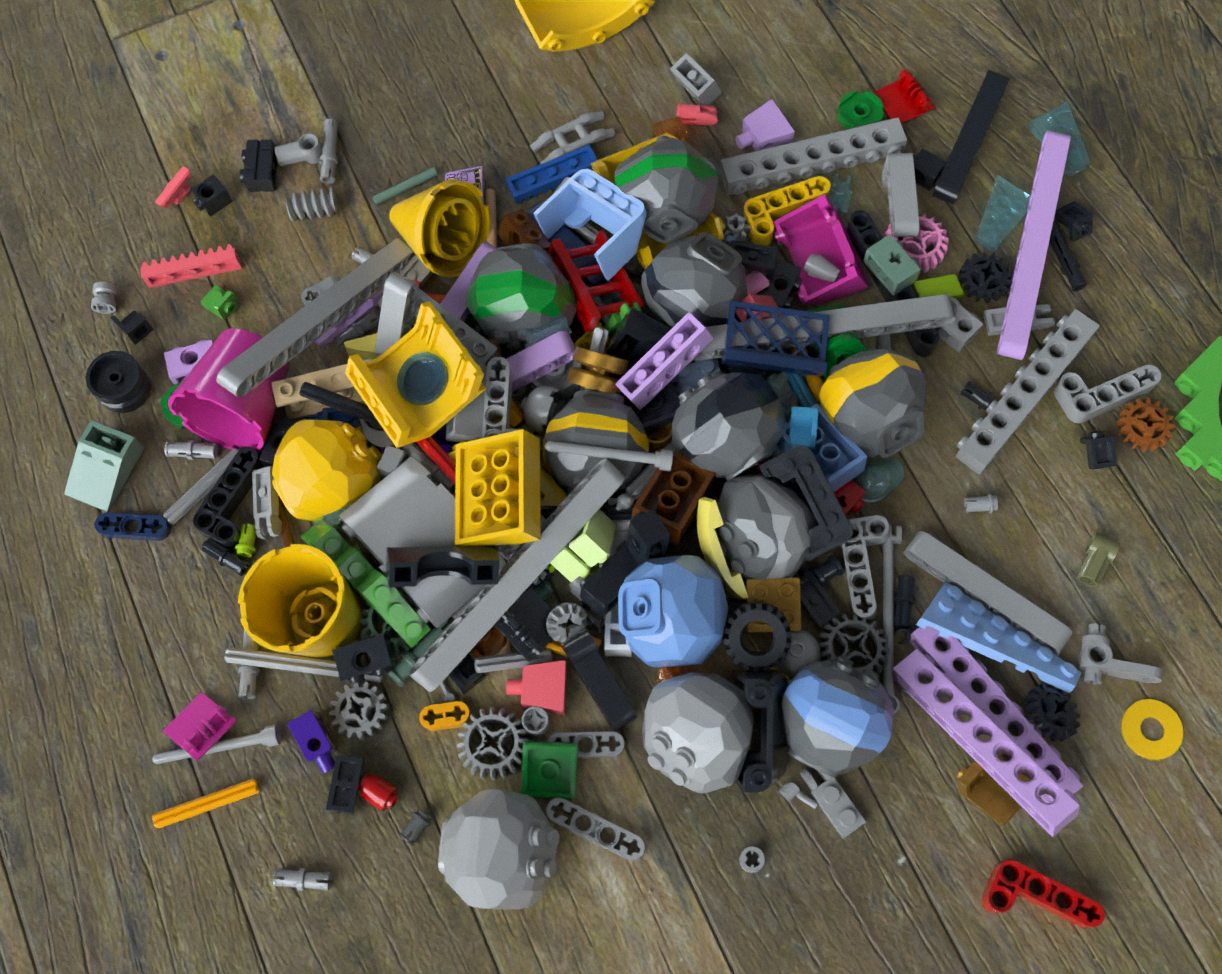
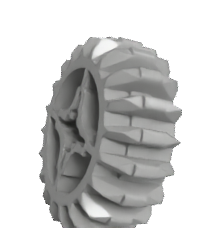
(482, 751)

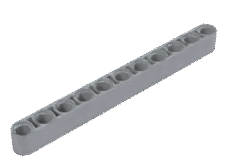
(313, 320)
(859, 320)
(516, 575)

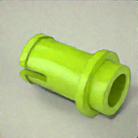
(246, 542)

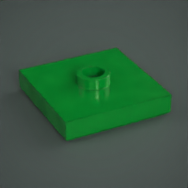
(549, 769)

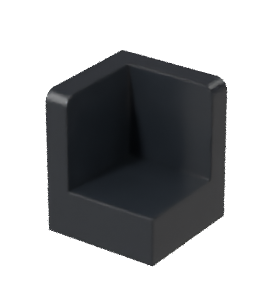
(133, 326)

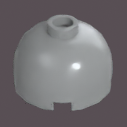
(542, 407)
(803, 651)

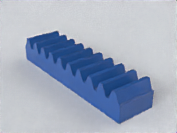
(549, 174)

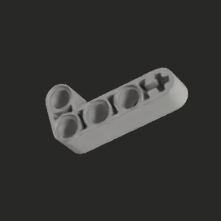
(900, 182)
(396, 311)
(1110, 390)
(497, 407)
(862, 569)

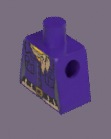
(306, 731)

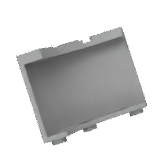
(412, 512)

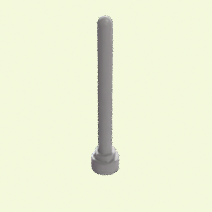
(660, 459)
(268, 736)

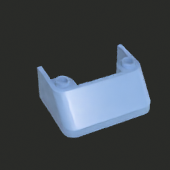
(596, 198)

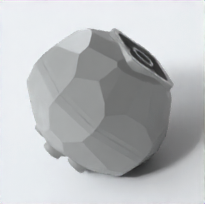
(698, 731)
(498, 850)

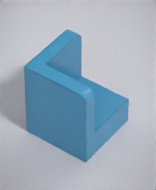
(803, 427)

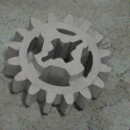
(349, 715)

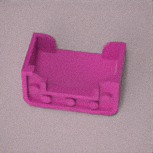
(821, 231)

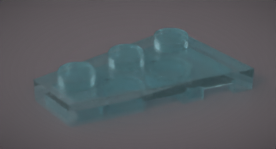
(1062, 121)
(1002, 213)

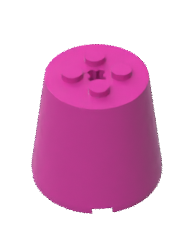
(215, 411)

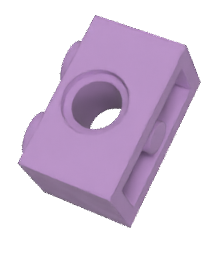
(179, 359)

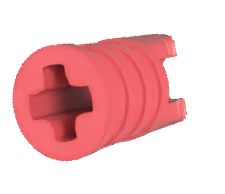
(697, 114)

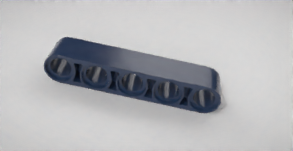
(571, 241)

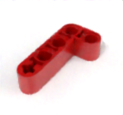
(1046, 897)

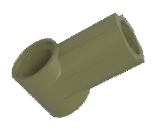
(1099, 554)

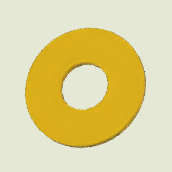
(1167, 717)

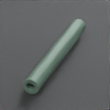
(404, 186)

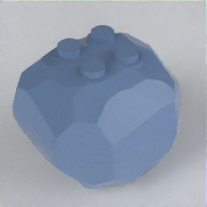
(673, 611)

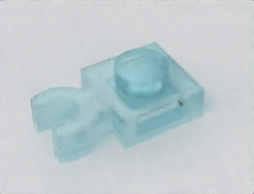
(840, 194)

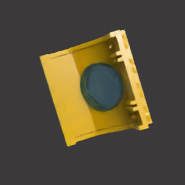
(418, 380)

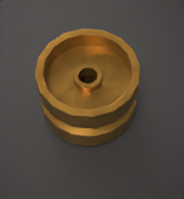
(597, 372)

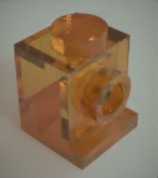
(672, 126)

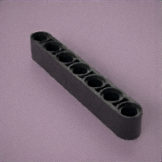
(970, 137)
(870, 234)

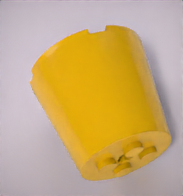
(289, 593)

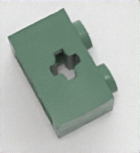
(892, 264)

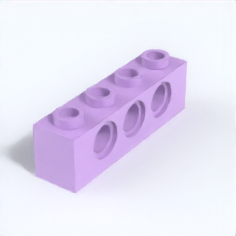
(664, 361)

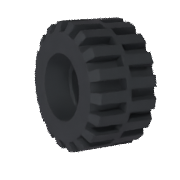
(757, 659)

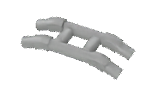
(578, 125)

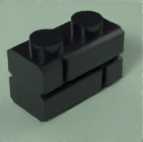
(259, 166)

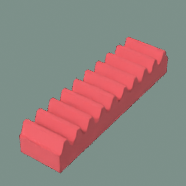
(190, 267)

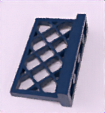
(771, 360)

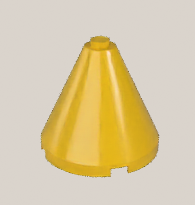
(444, 225)

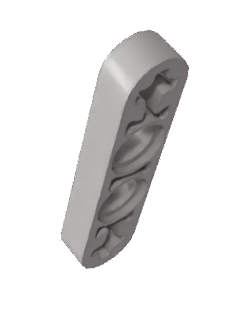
(594, 831)

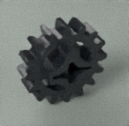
(997, 277)
(1052, 712)

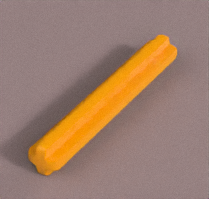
(205, 803)

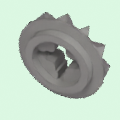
(560, 615)

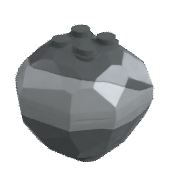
(763, 526)

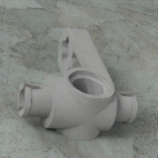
(1098, 643)

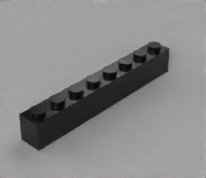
(602, 587)

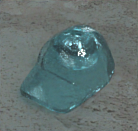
(889, 476)

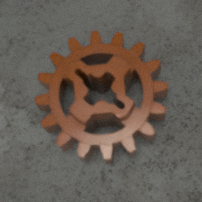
(1145, 425)

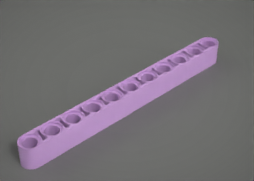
(1033, 246)

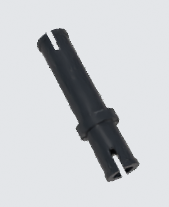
(1075, 278)

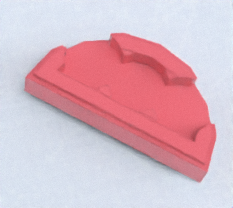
(175, 189)

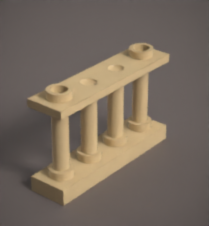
(297, 407)

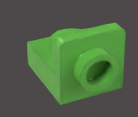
(220, 302)

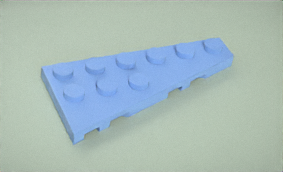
(992, 636)

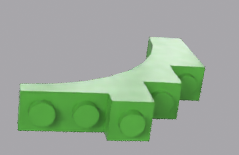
(1201, 416)
(368, 583)

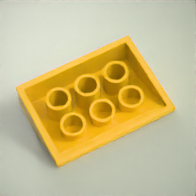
(498, 490)

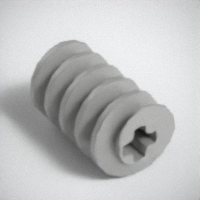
(311, 205)

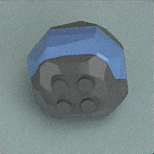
(836, 716)

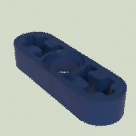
(123, 520)

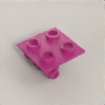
(199, 726)

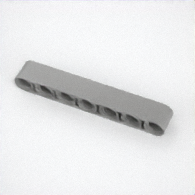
(994, 595)

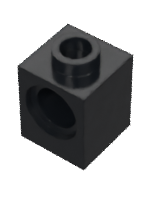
(927, 168)
(211, 187)

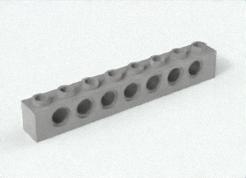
(801, 153)
(1075, 326)

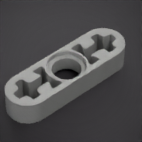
(605, 738)

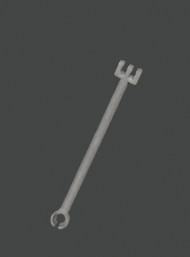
(888, 609)

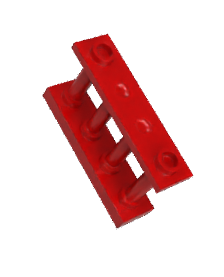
(587, 311)

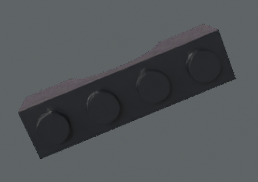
(471, 563)

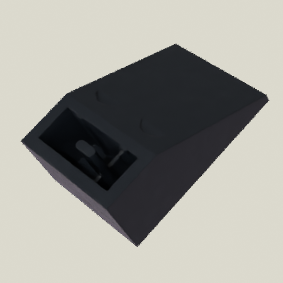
(635, 336)

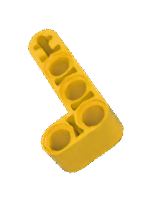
(784, 198)

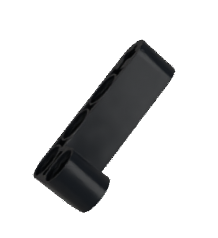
(246, 460)
(598, 679)

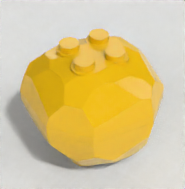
(323, 468)

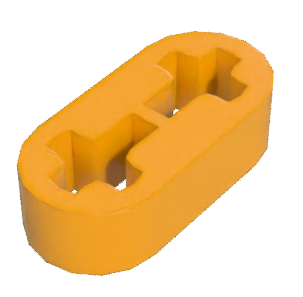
(444, 709)

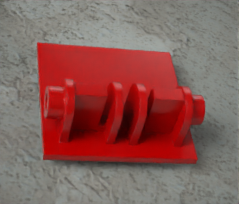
(904, 98)

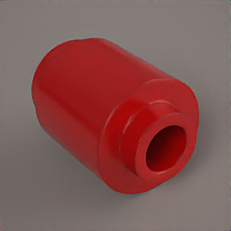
(378, 792)

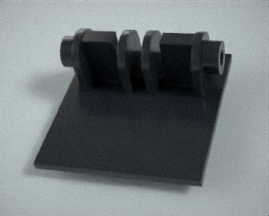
(526, 624)

